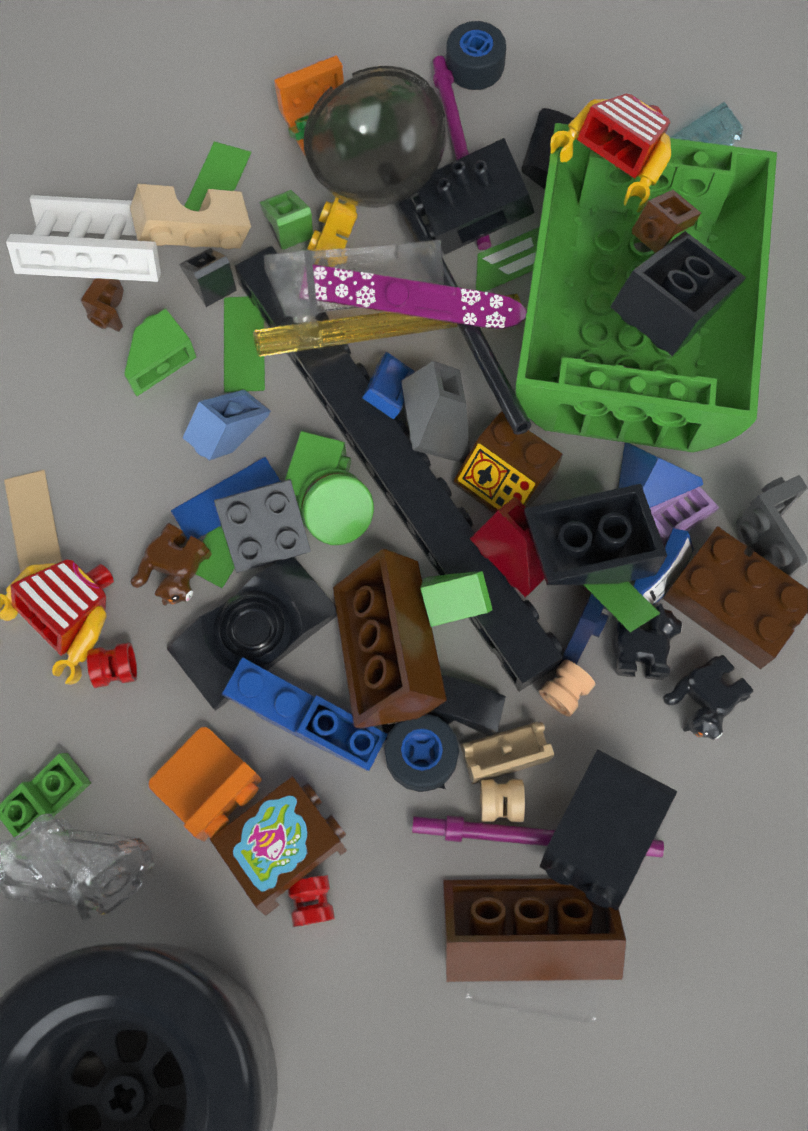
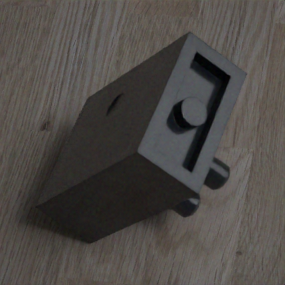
(474, 197)

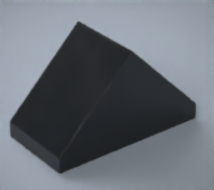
(210, 275)

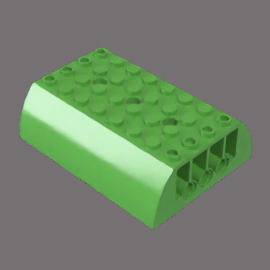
(578, 345)

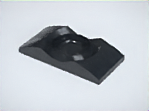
(259, 623)

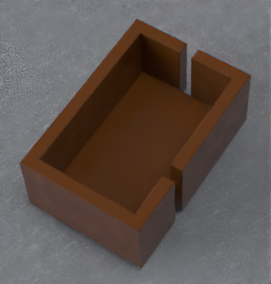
(740, 598)

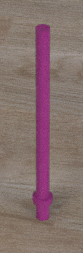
(443, 81)

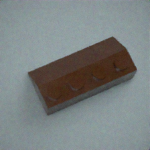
(387, 642)
(528, 932)

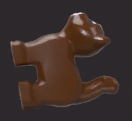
(177, 562)

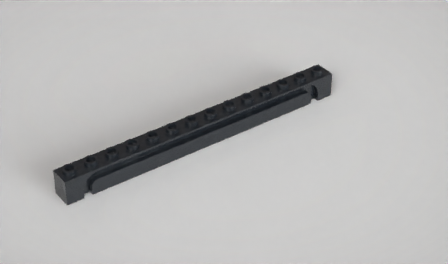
(411, 488)

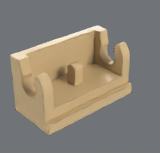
(506, 752)

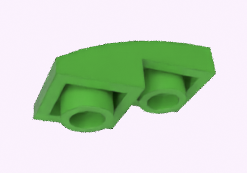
(47, 793)

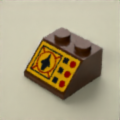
(507, 466)

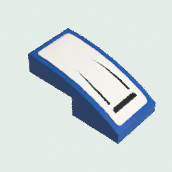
(679, 551)

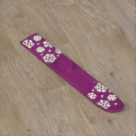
(417, 298)

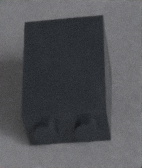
(607, 830)

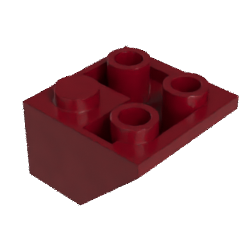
(510, 548)

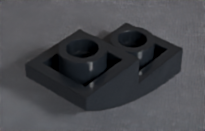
(470, 705)

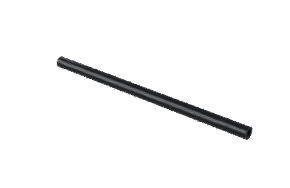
(473, 335)

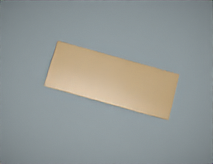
(32, 519)

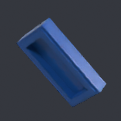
(386, 387)

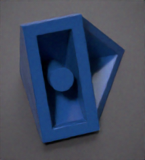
(657, 476)

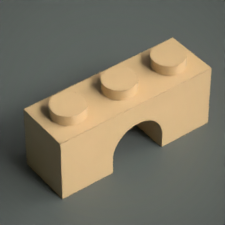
(164, 220)

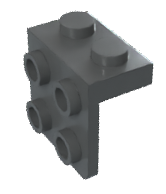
(767, 531)

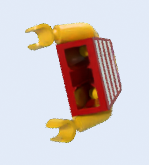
(624, 134)
(62, 607)

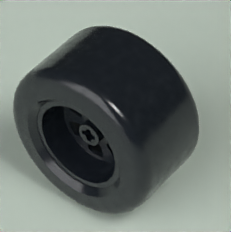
(149, 987)

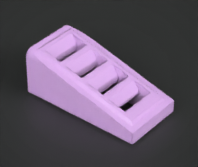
(698, 497)

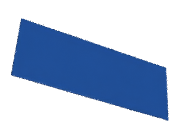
(200, 514)

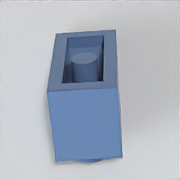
(224, 423)

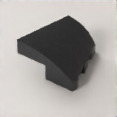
(539, 149)

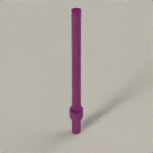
(455, 828)

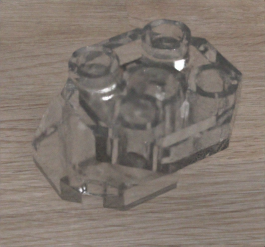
(72, 866)

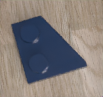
(590, 623)

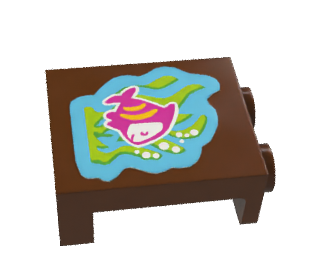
(278, 842)

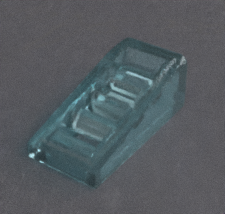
(719, 116)

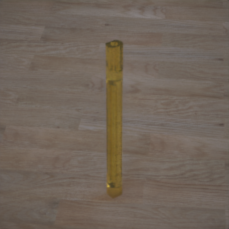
(344, 331)

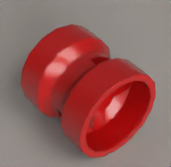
(112, 665)
(311, 890)

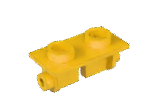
(337, 219)

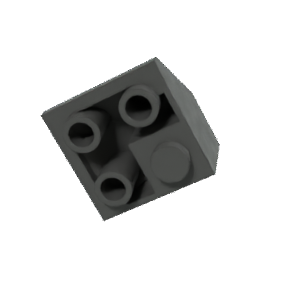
(437, 411)

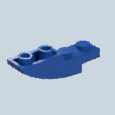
(303, 715)

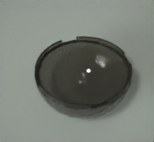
(376, 136)

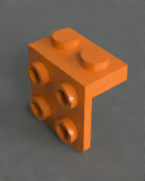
(302, 89)
(204, 783)

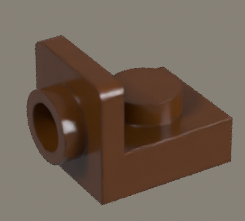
(663, 219)
(100, 303)

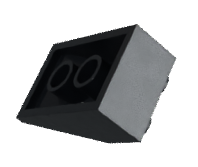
(676, 292)
(597, 538)

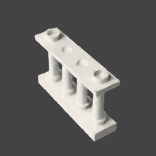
(79, 255)

